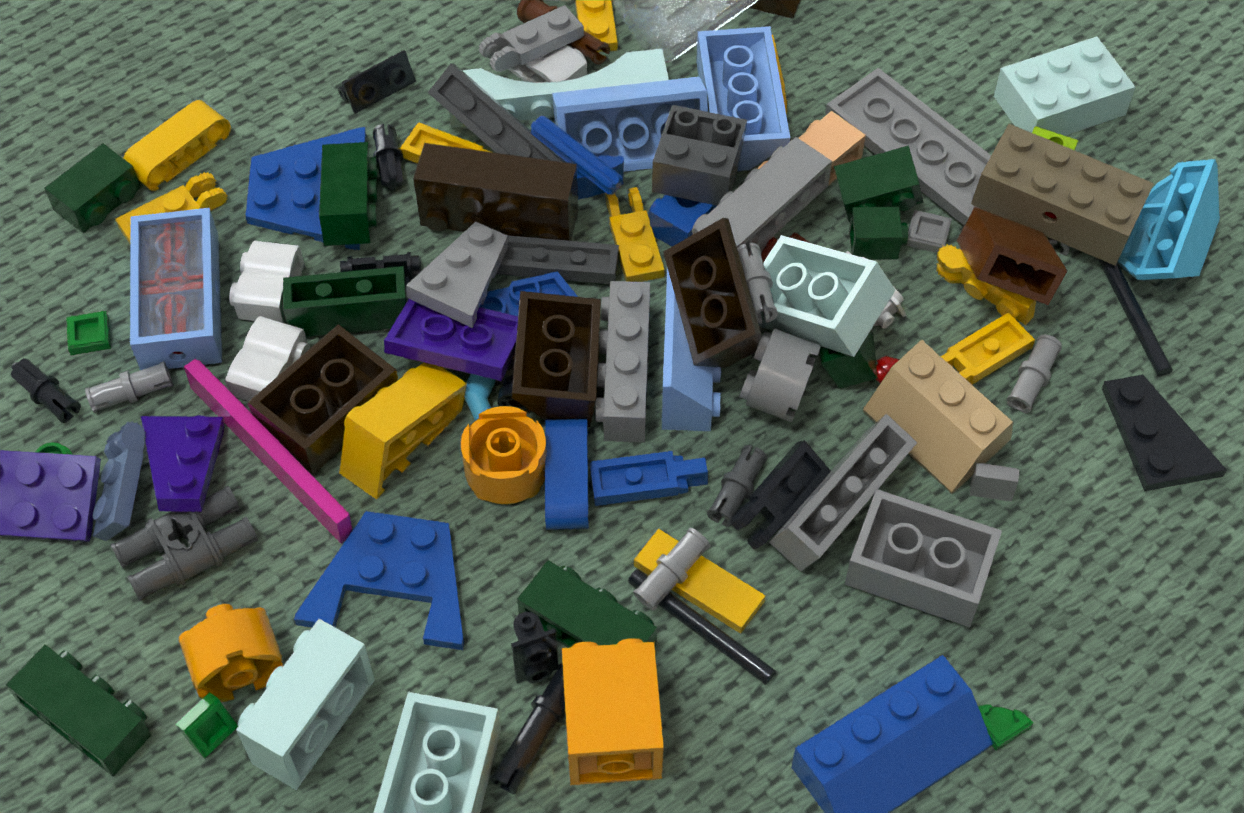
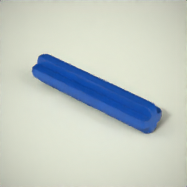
(575, 153)

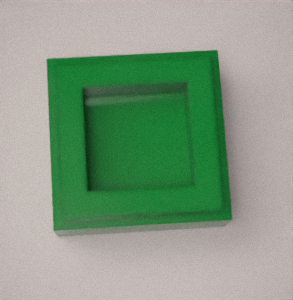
(88, 333)
(207, 725)

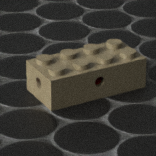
(1061, 193)

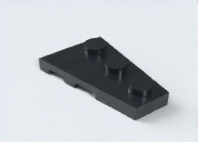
(1156, 437)

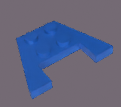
(287, 186)
(395, 560)

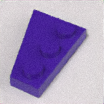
(182, 458)

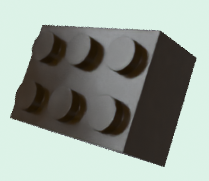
(315, 394)

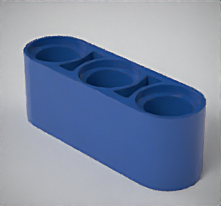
(566, 474)

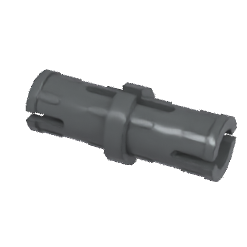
(737, 485)

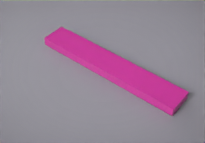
(269, 450)

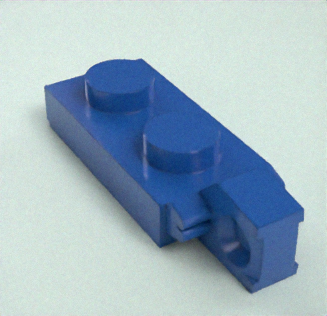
(645, 477)

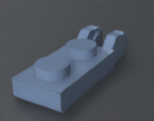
(120, 480)

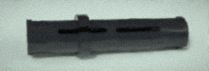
(546, 712)

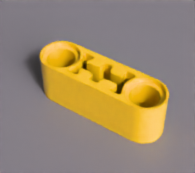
(177, 143)

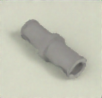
(758, 282)
(1034, 373)
(128, 387)
(671, 569)

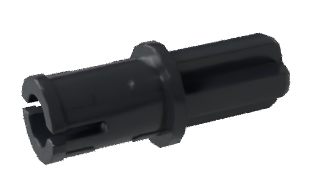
(388, 156)
(44, 390)

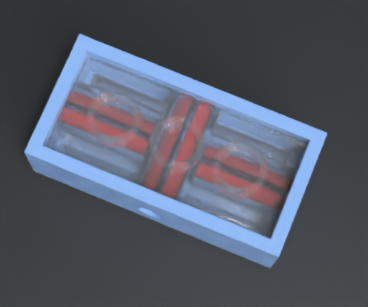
(175, 289)

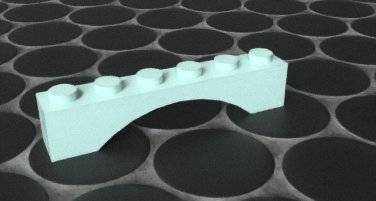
(533, 99)

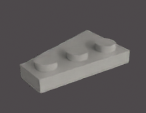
(461, 274)

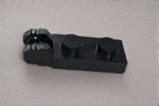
(782, 492)

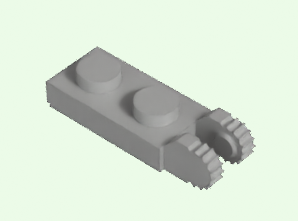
(532, 39)

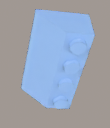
(745, 84)
(625, 117)
(687, 388)

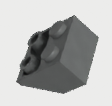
(698, 155)

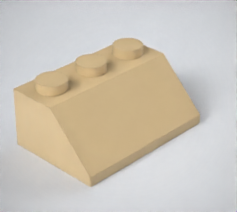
(942, 413)

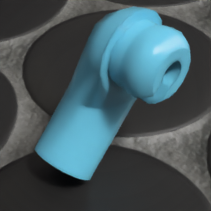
(477, 394)

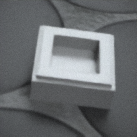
(928, 231)
(994, 482)

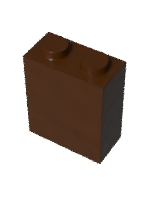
(1011, 256)

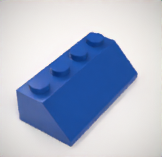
(894, 744)

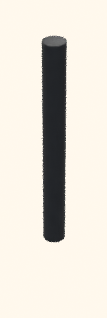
(1137, 318)
(710, 633)

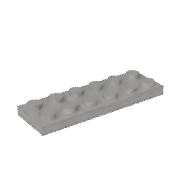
(893, 118)

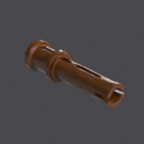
(588, 45)

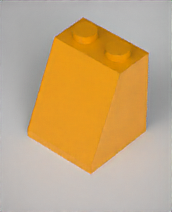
(612, 712)

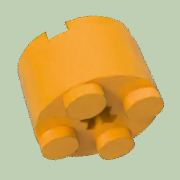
(504, 455)
(230, 651)

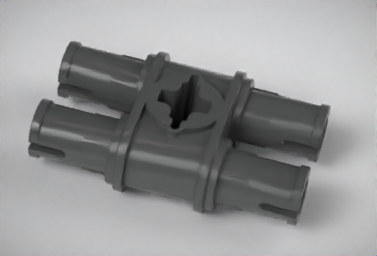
(180, 561)

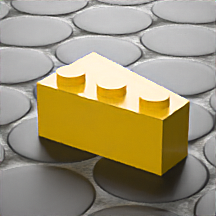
(396, 422)

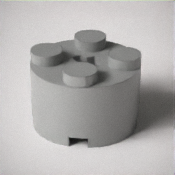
(781, 374)

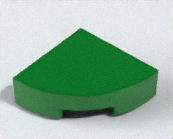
(1004, 724)

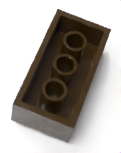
(496, 190)

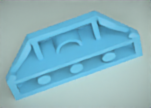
(1175, 224)

